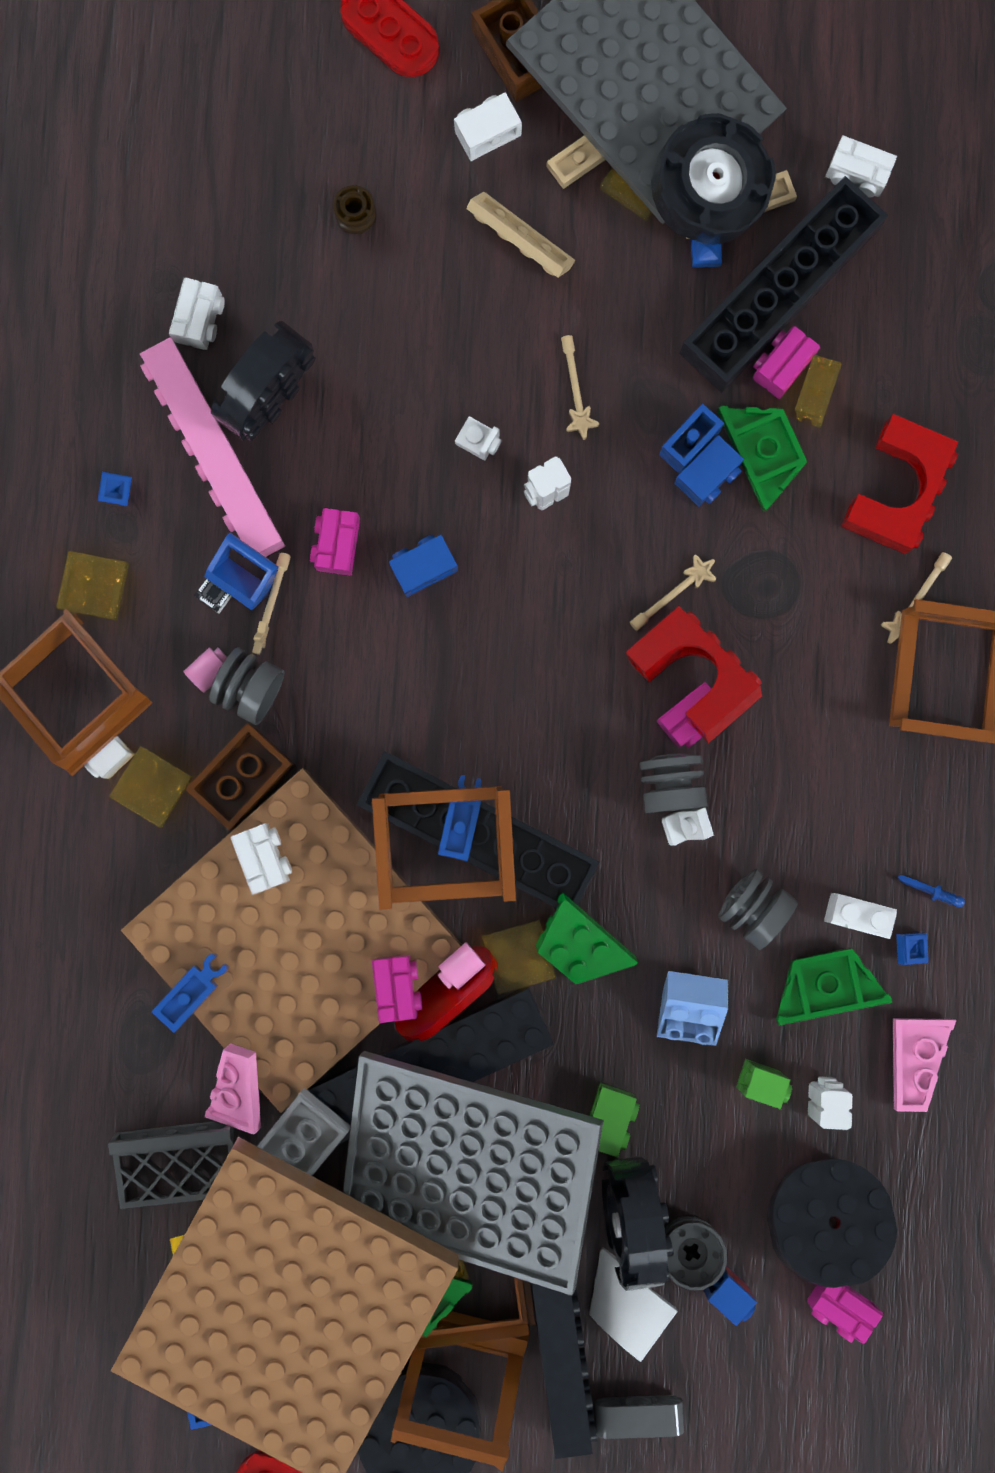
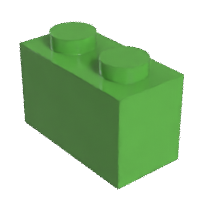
(764, 1084)
(617, 1110)

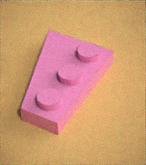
(916, 1060)
(236, 1092)

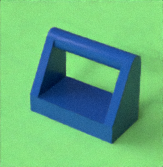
(237, 580)

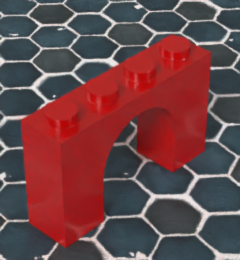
(929, 457)
(682, 636)

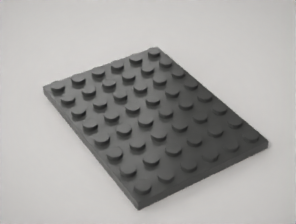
(638, 74)
(474, 1168)

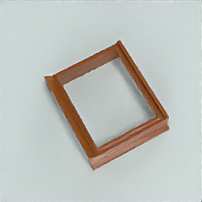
(905, 661)
(100, 729)
(503, 887)
(486, 1330)
(454, 1443)

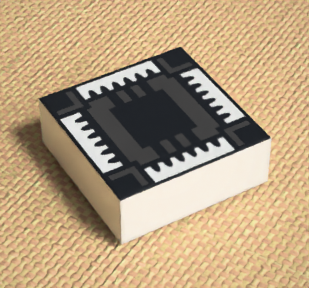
(212, 596)

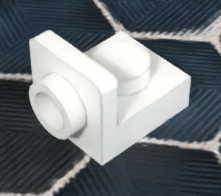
(478, 438)
(687, 825)

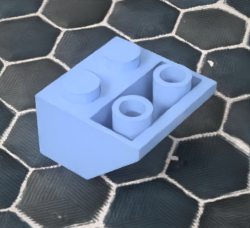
(693, 1008)

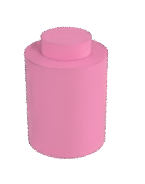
(205, 667)
(460, 966)

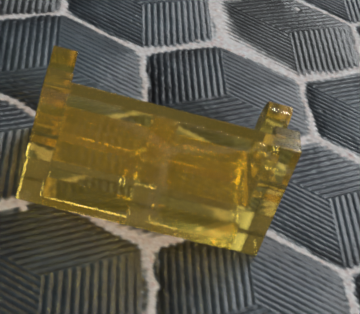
(817, 389)

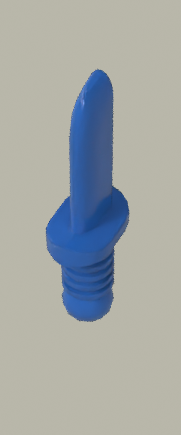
(936, 893)

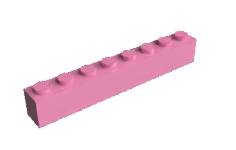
(210, 446)

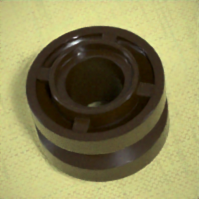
(354, 222)

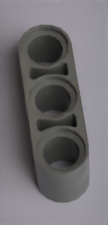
(639, 1417)

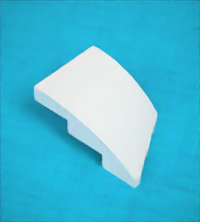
(629, 1317)

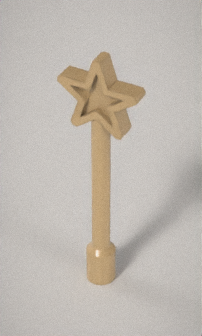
(580, 418)
(940, 565)
(697, 573)
(260, 636)

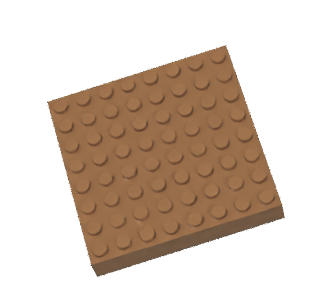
(295, 952)
(286, 1312)

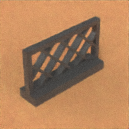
(165, 1140)

